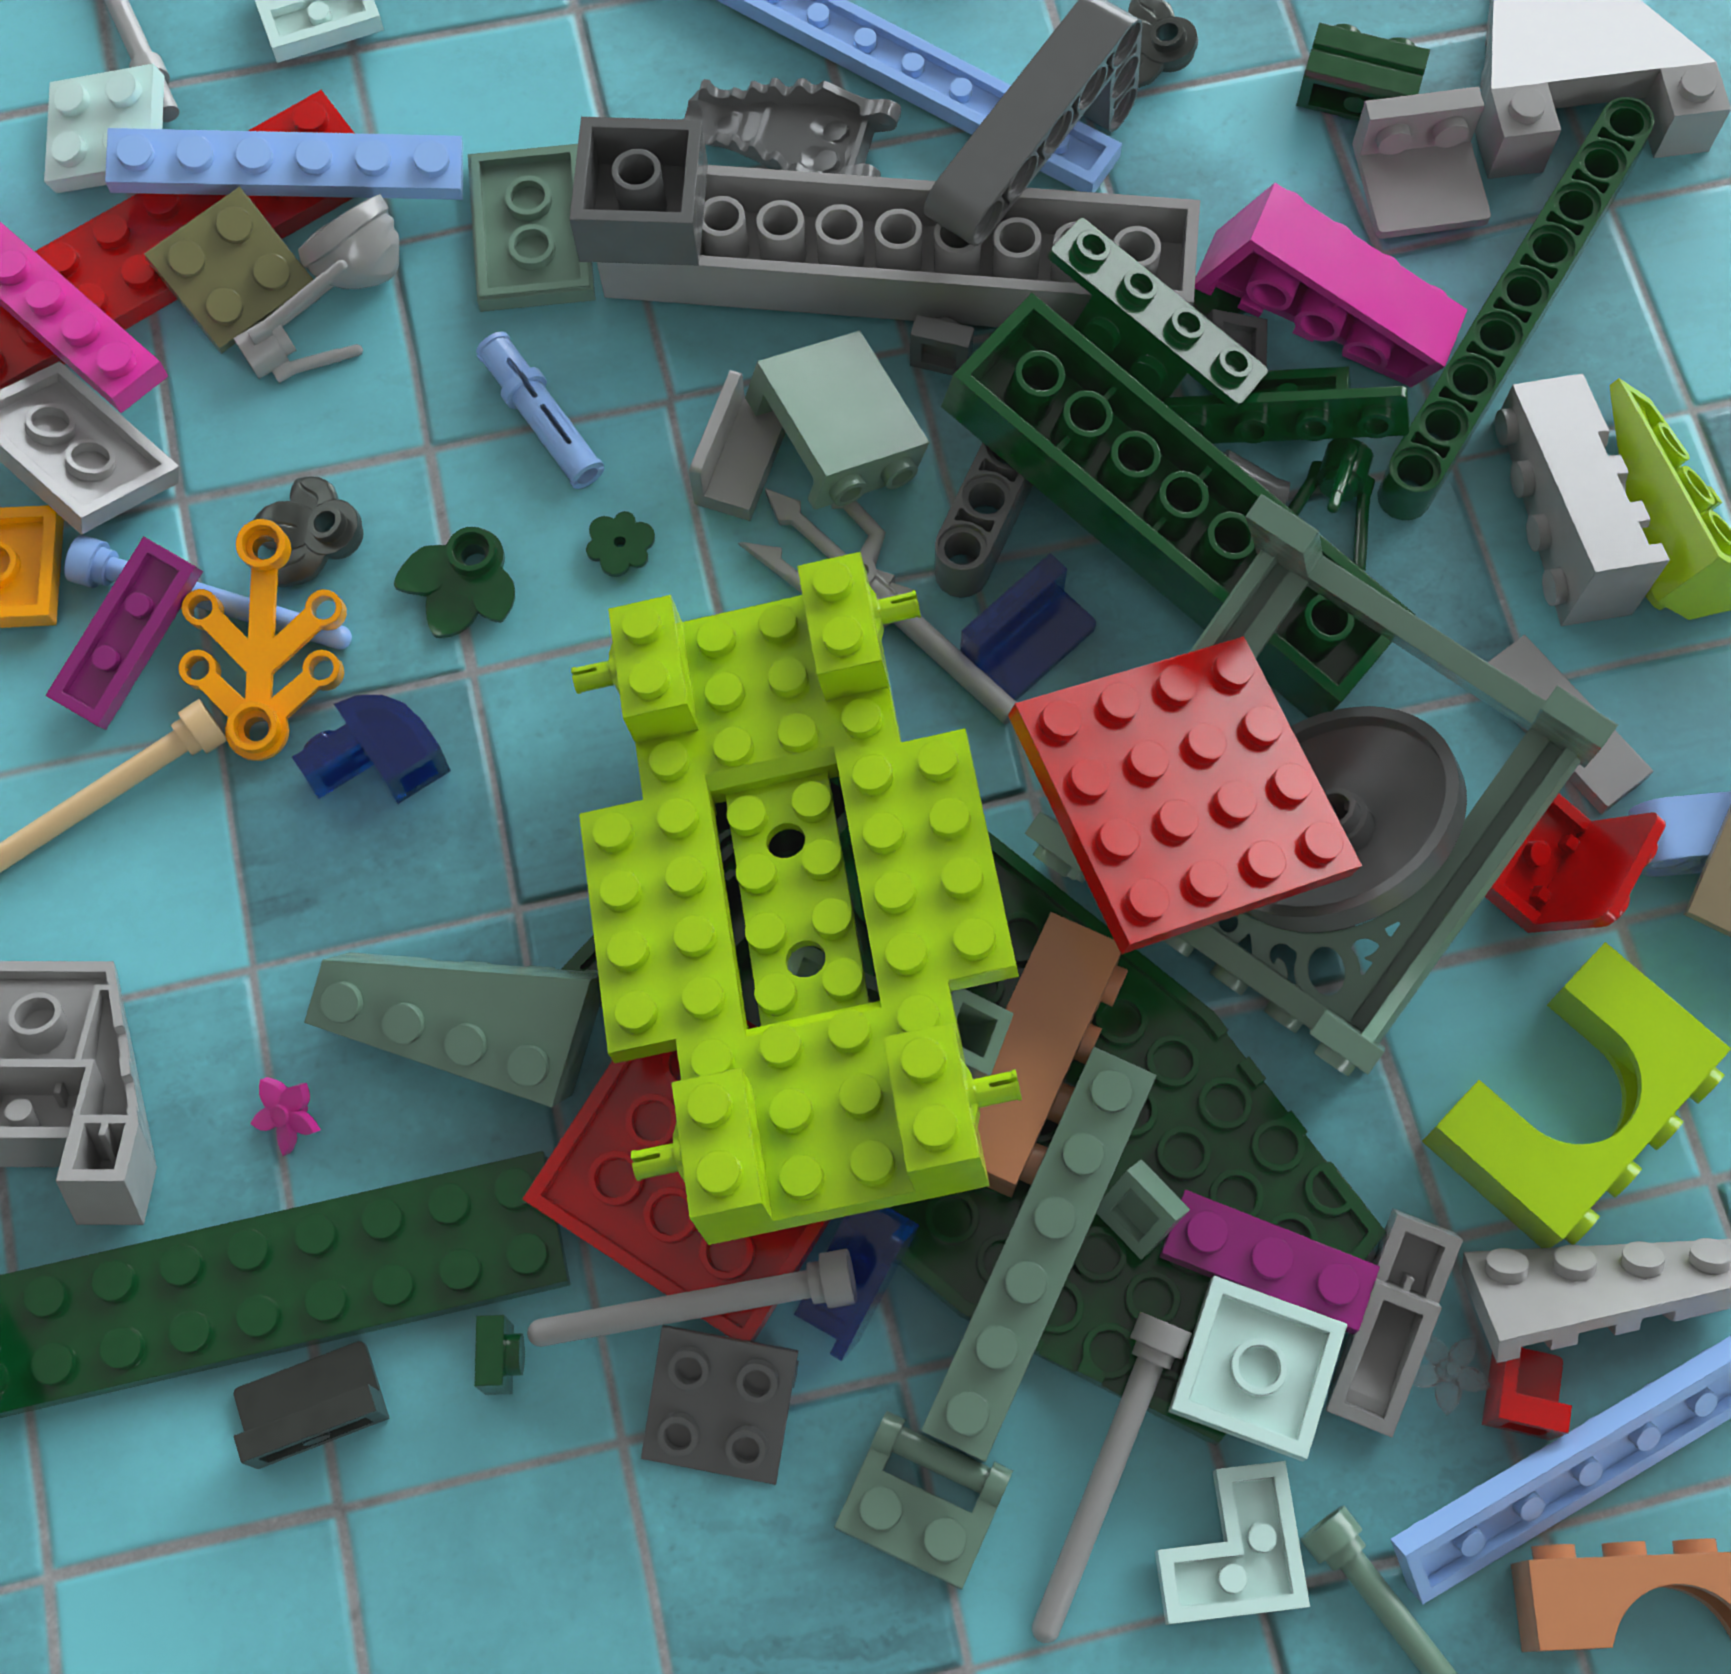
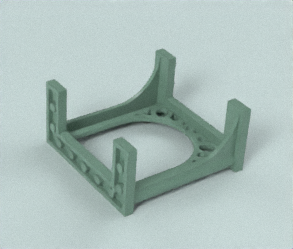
(1558, 739)

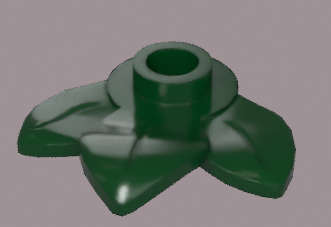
(459, 590)

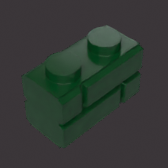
(1356, 68)

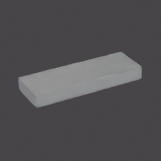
(1616, 767)

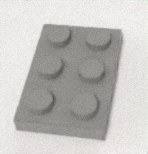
(78, 449)

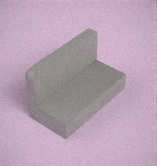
(734, 453)

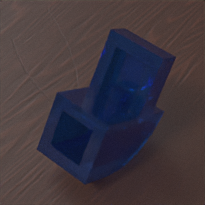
(378, 735)

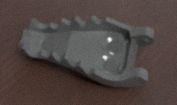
(794, 126)

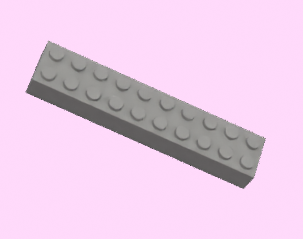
(874, 254)

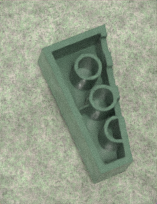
(470, 1018)

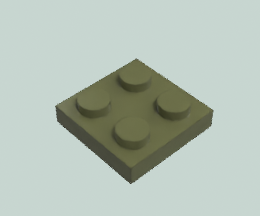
(228, 268)

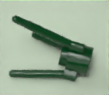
(1341, 478)

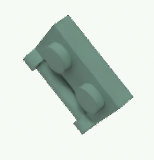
(912, 1521)

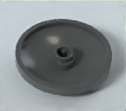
(1397, 803)

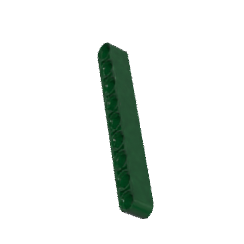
(1559, 240)

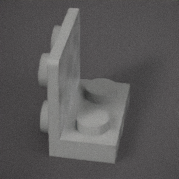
(1421, 162)

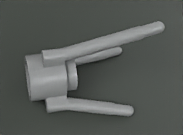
(269, 345)

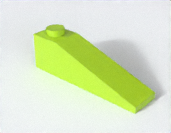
(1679, 508)

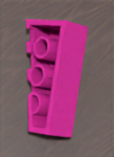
(1332, 287)

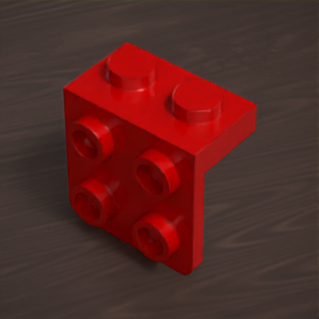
(1575, 869)

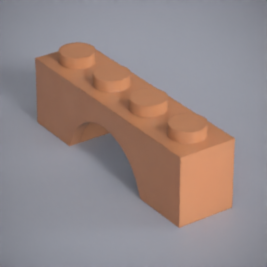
(1582, 1600)

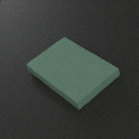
(524, 229)

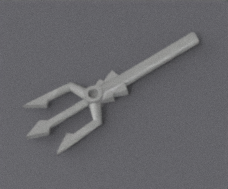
(883, 584)

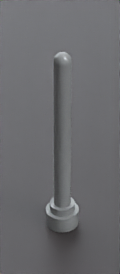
(825, 1281)
(1156, 1349)

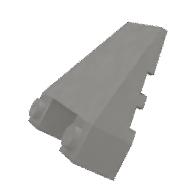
(1587, 54)
(74, 1088)

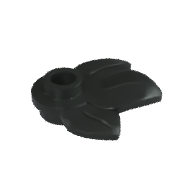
(1166, 40)
(316, 526)

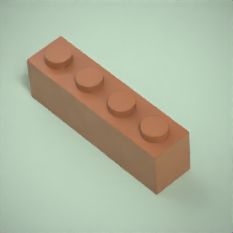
(1049, 1030)

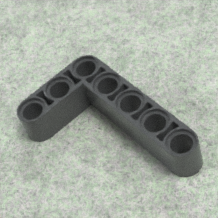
(1079, 71)

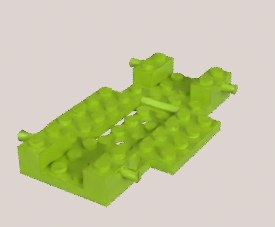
(832, 1095)

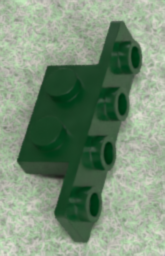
(1148, 324)
(1299, 406)

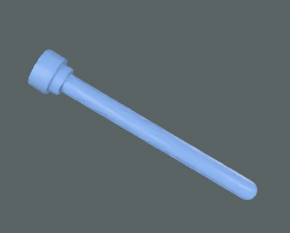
(94, 563)

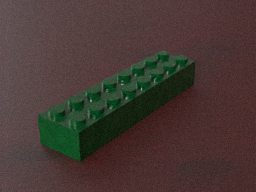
(1148, 491)

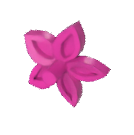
(286, 1110)

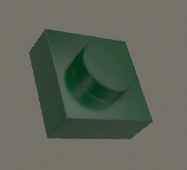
(497, 1354)

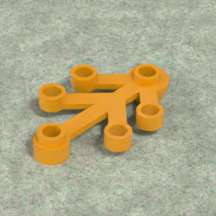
(262, 651)

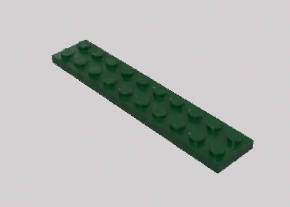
(274, 1284)

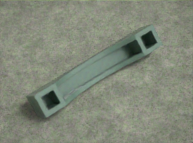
(1038, 1254)

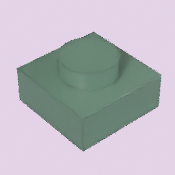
(1141, 1209)

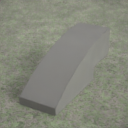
(1397, 1324)

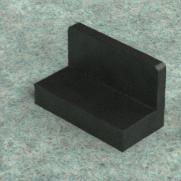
(308, 1405)

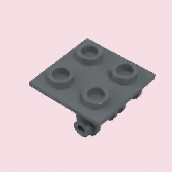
(719, 1404)

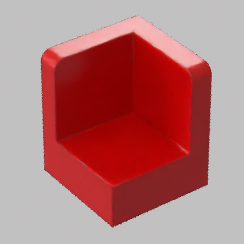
(1527, 1396)

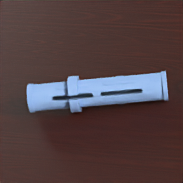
(526, 390)

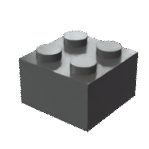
(639, 191)

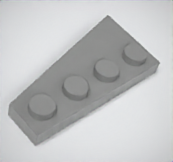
(1578, 1289)

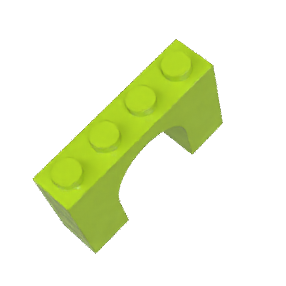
(1659, 1062)

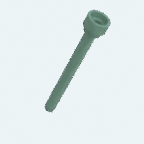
(1338, 1543)

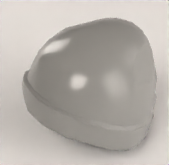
(362, 239)

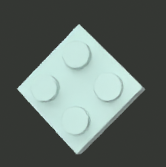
(82, 113)
(1258, 1368)

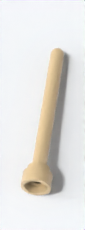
(190, 733)

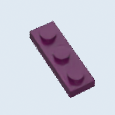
(124, 633)
(1270, 1260)

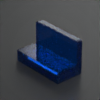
(1027, 629)
(876, 1248)

